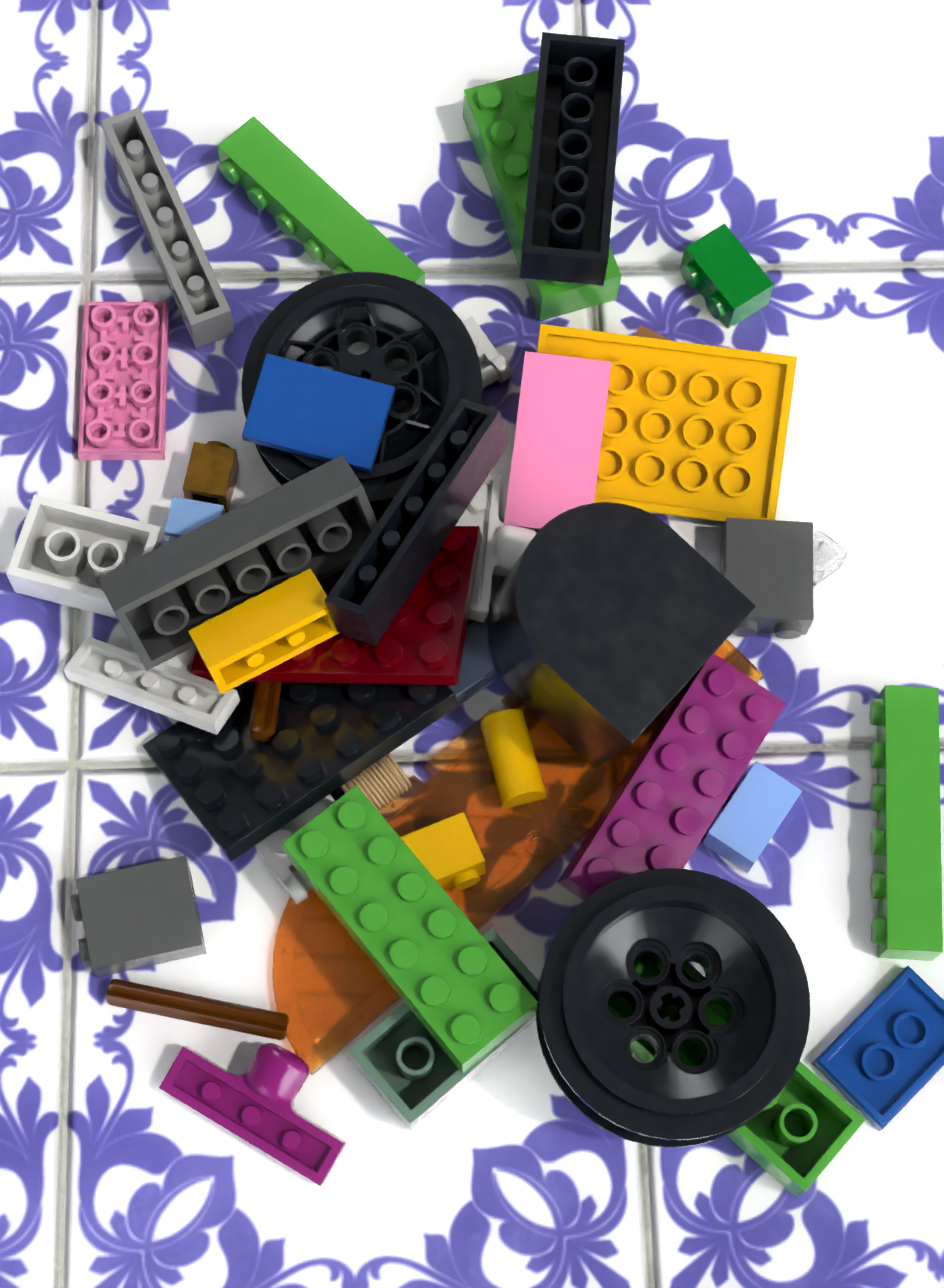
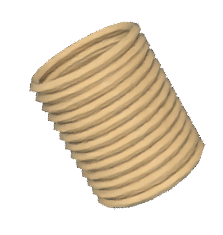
(381, 782)

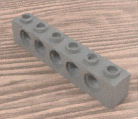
(168, 228)

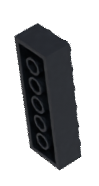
(573, 159)

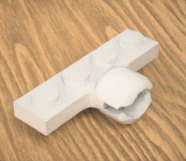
(499, 545)
(163, 689)

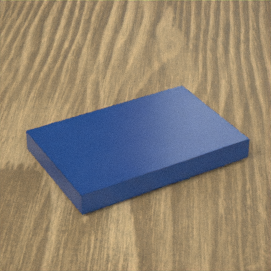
(318, 412)
(888, 1049)

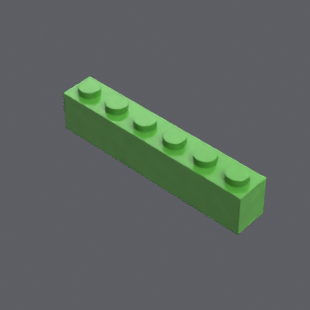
(308, 206)
(907, 823)

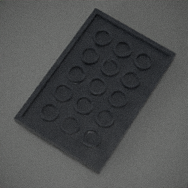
(320, 742)

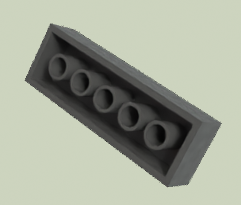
(295, 527)

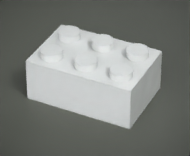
(70, 547)

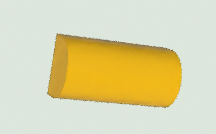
(512, 758)

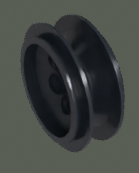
(397, 323)
(748, 972)

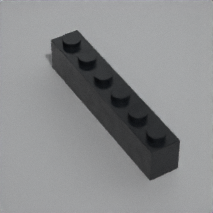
(417, 523)

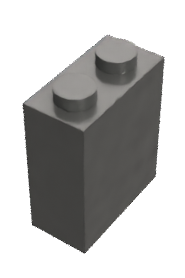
(773, 570)
(138, 917)

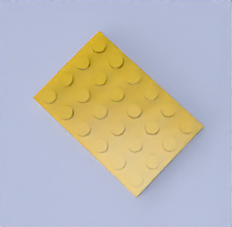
(687, 423)

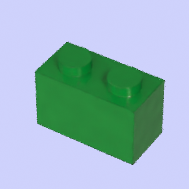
(725, 276)

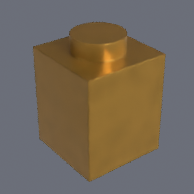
(211, 473)

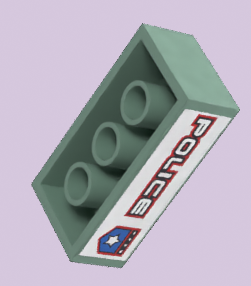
(411, 1066)

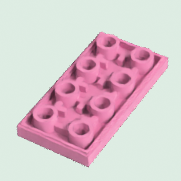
(124, 381)
(556, 437)

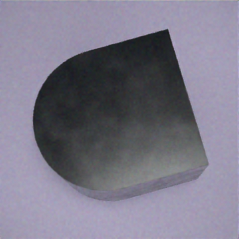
(608, 623)

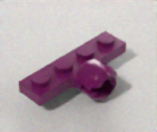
(258, 1106)

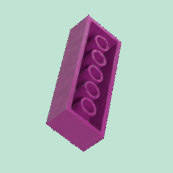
(677, 779)

